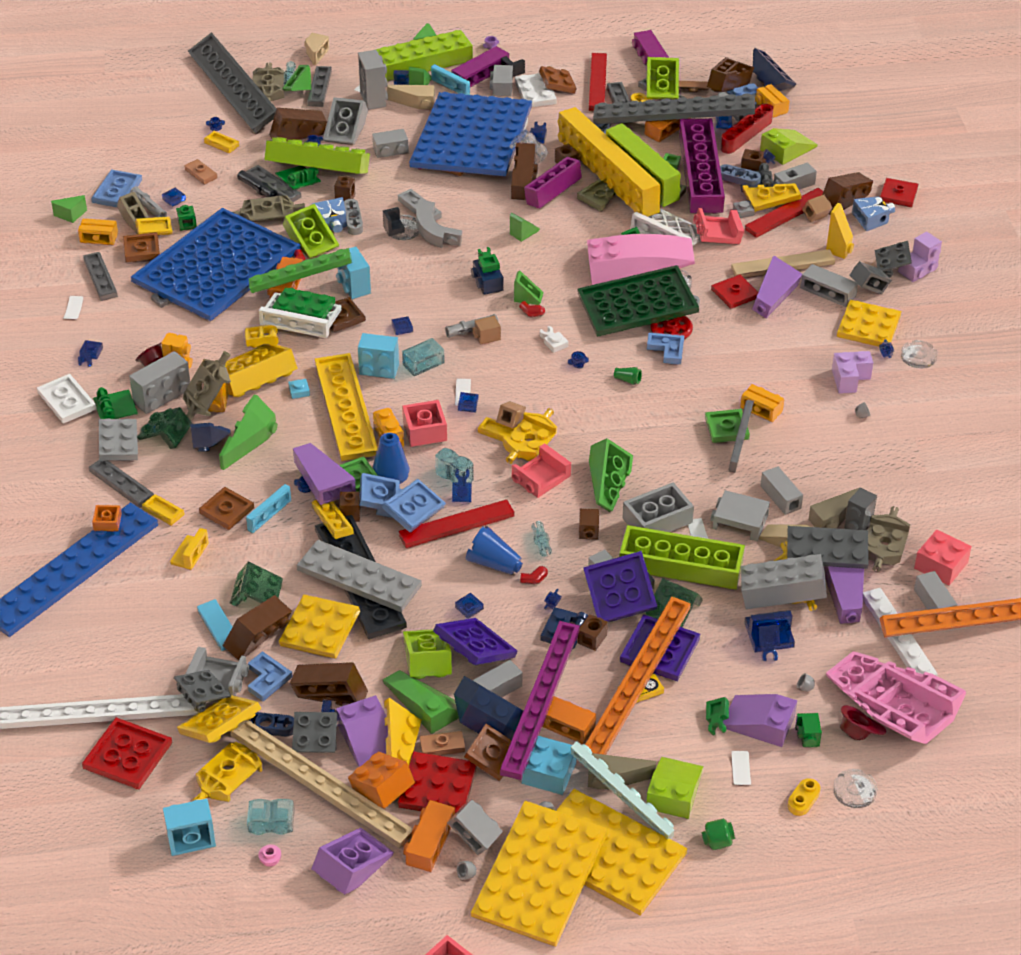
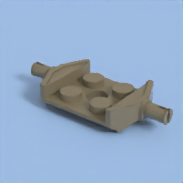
(270, 81)
(277, 208)
(213, 376)
(887, 529)

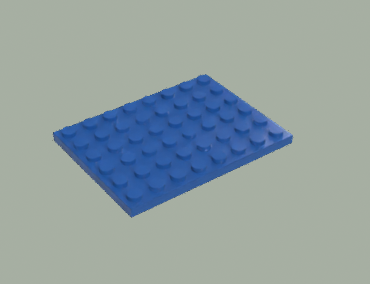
(471, 134)
(214, 263)

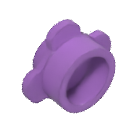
(490, 42)

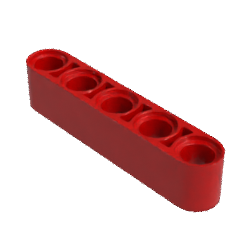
(746, 128)

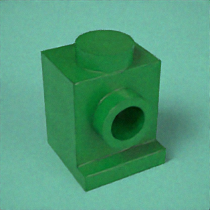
(183, 213)
(808, 729)

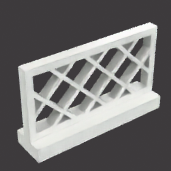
(649, 225)
(297, 322)

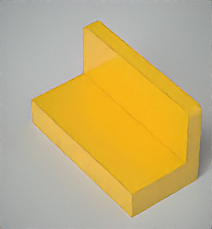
(190, 550)

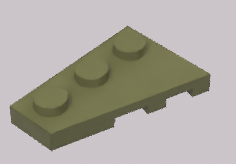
(596, 195)

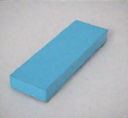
(450, 80)
(268, 508)
(215, 621)

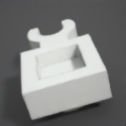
(554, 341)

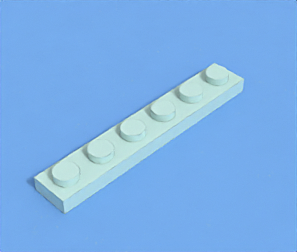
(617, 786)

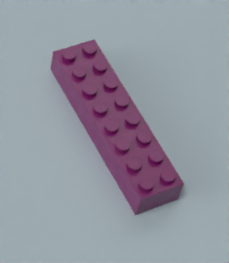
(701, 165)

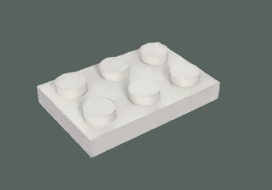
(533, 88)
(66, 398)

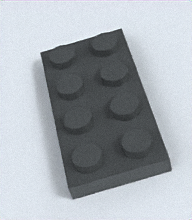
(837, 546)

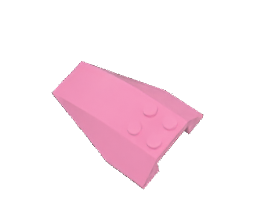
(636, 254)
(899, 697)

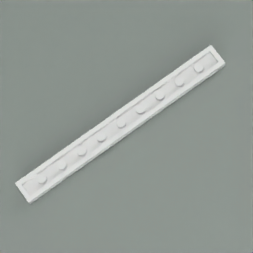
(95, 711)

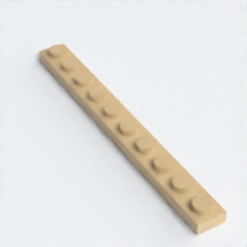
(322, 783)

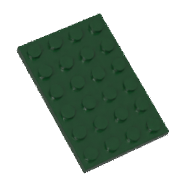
(637, 300)

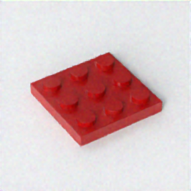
(127, 753)
(438, 780)

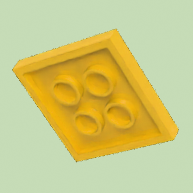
(868, 323)
(319, 626)
(219, 718)

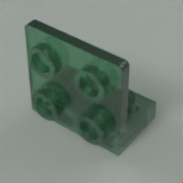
(169, 424)
(256, 584)
(669, 589)

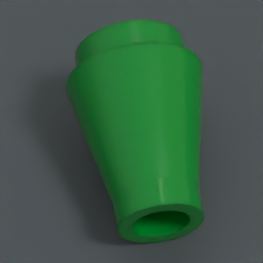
(630, 375)

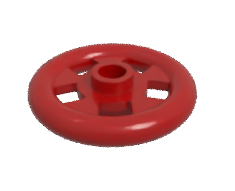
(673, 327)

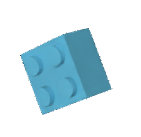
(355, 276)
(378, 355)
(550, 766)
(189, 827)

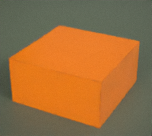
(106, 518)

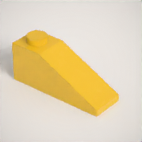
(839, 233)

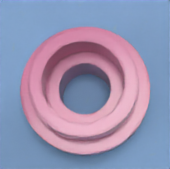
(270, 860)

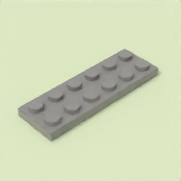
(359, 575)

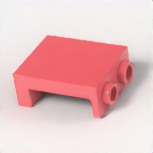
(719, 229)
(542, 472)

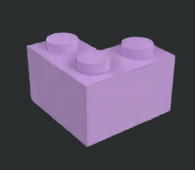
(923, 257)
(851, 367)

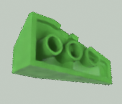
(251, 432)
(608, 470)
(423, 701)

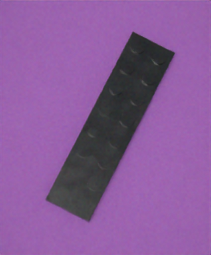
(373, 616)

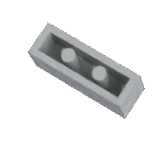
(829, 285)

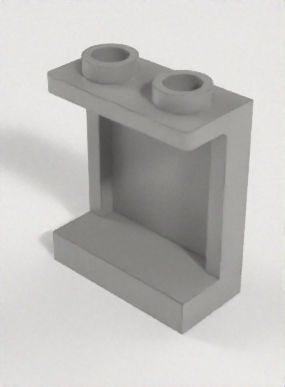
(741, 512)
(227, 672)

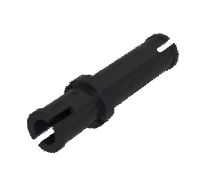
(261, 187)

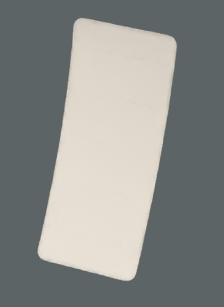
(74, 307)
(462, 385)
(697, 528)
(741, 768)

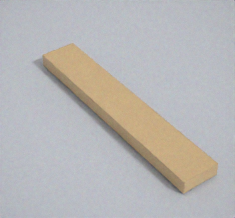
(797, 261)

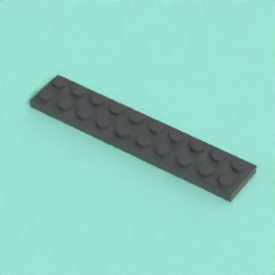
(233, 82)
(674, 109)

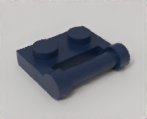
(564, 616)

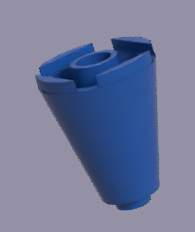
(391, 459)
(493, 552)

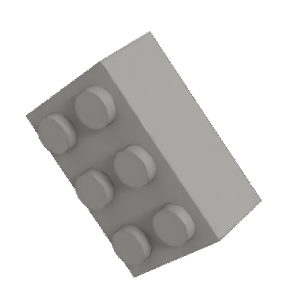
(372, 79)
(160, 382)
(659, 509)

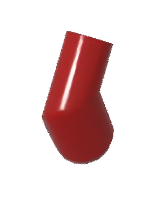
(533, 310)
(535, 577)

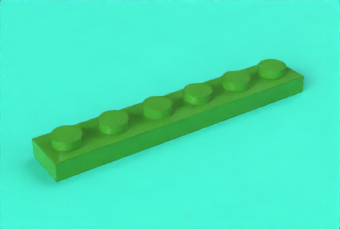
(300, 270)

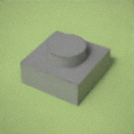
(744, 208)

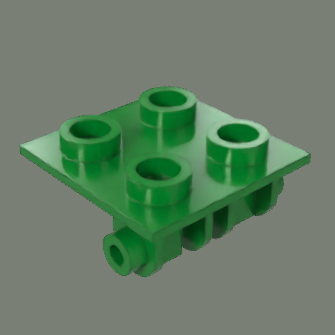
(299, 176)
(115, 404)

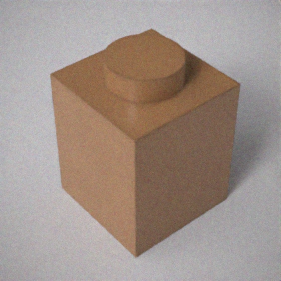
(817, 208)
(487, 330)
(510, 414)

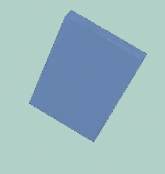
(114, 186)
(413, 505)

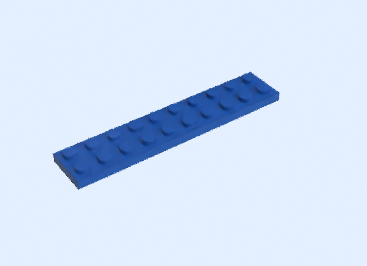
(71, 569)

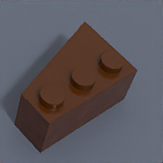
(729, 75)
(297, 123)
(524, 169)
(846, 188)
(256, 627)
(329, 681)

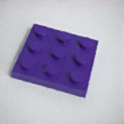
(620, 587)
(475, 641)
(674, 658)

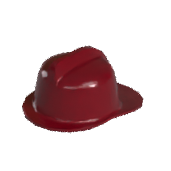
(150, 355)
(858, 725)

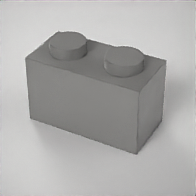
(501, 80)
(390, 143)
(475, 827)

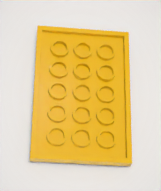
(632, 858)
(539, 873)

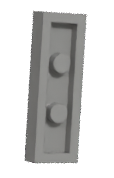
(410, 199)

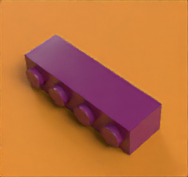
(647, 45)
(481, 66)
(553, 182)

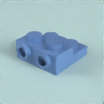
(376, 491)

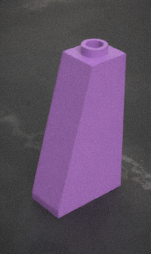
(776, 286)
(322, 474)
(846, 592)

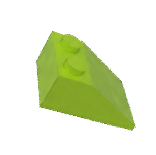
(662, 78)
(786, 144)
(310, 231)
(427, 654)
(674, 787)

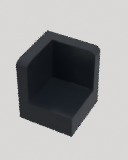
(518, 66)
(392, 222)

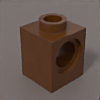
(565, 151)
(752, 159)
(344, 188)
(350, 504)
(589, 524)
(592, 632)

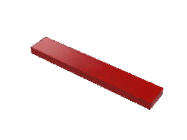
(597, 79)
(780, 215)
(457, 523)

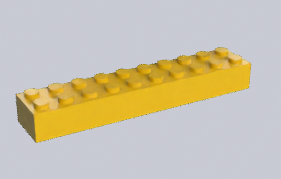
(609, 162)

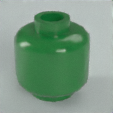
(718, 834)

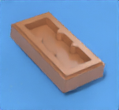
(693, 86)
(201, 171)
(443, 743)

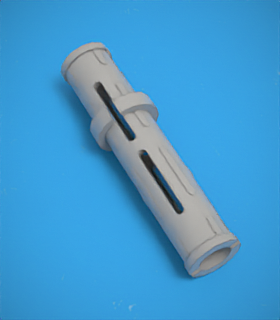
(145, 199)
(462, 328)

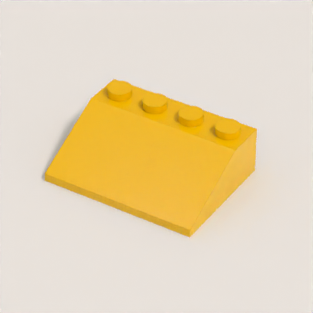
(258, 367)

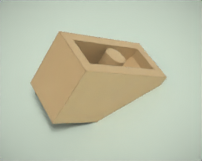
(316, 47)

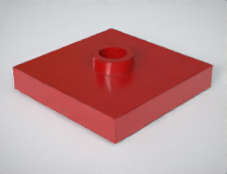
(899, 192)
(735, 291)

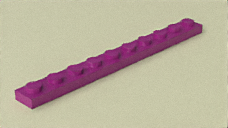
(539, 701)

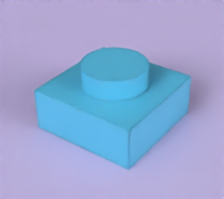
(299, 388)

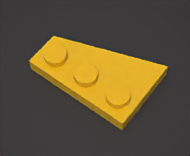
(768, 197)
(402, 731)

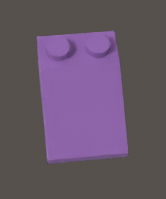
(762, 717)
(363, 728)
(350, 860)

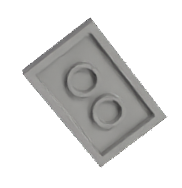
(118, 439)

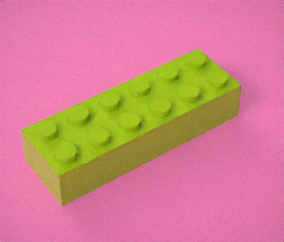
(441, 50)
(316, 156)
(650, 161)
(686, 556)

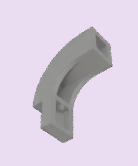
(431, 230)

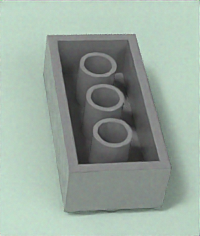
(783, 581)

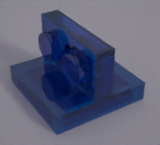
(780, 618)

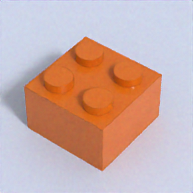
(382, 779)

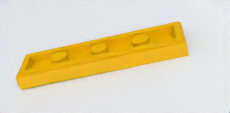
(333, 519)

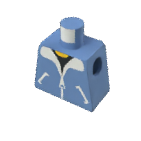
(872, 212)
(333, 213)

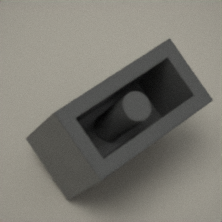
(870, 277)
(860, 509)

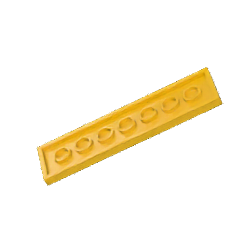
(346, 407)

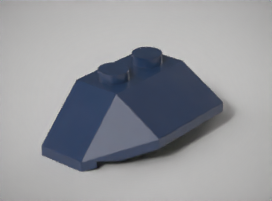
(770, 72)
(207, 435)
(481, 706)

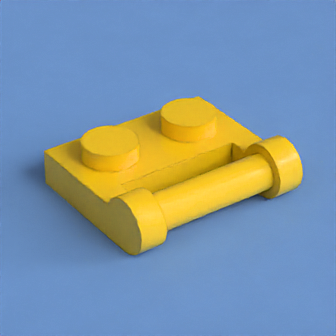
(255, 336)

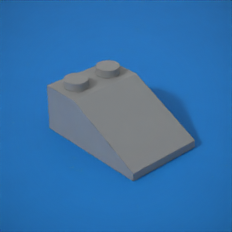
(345, 120)

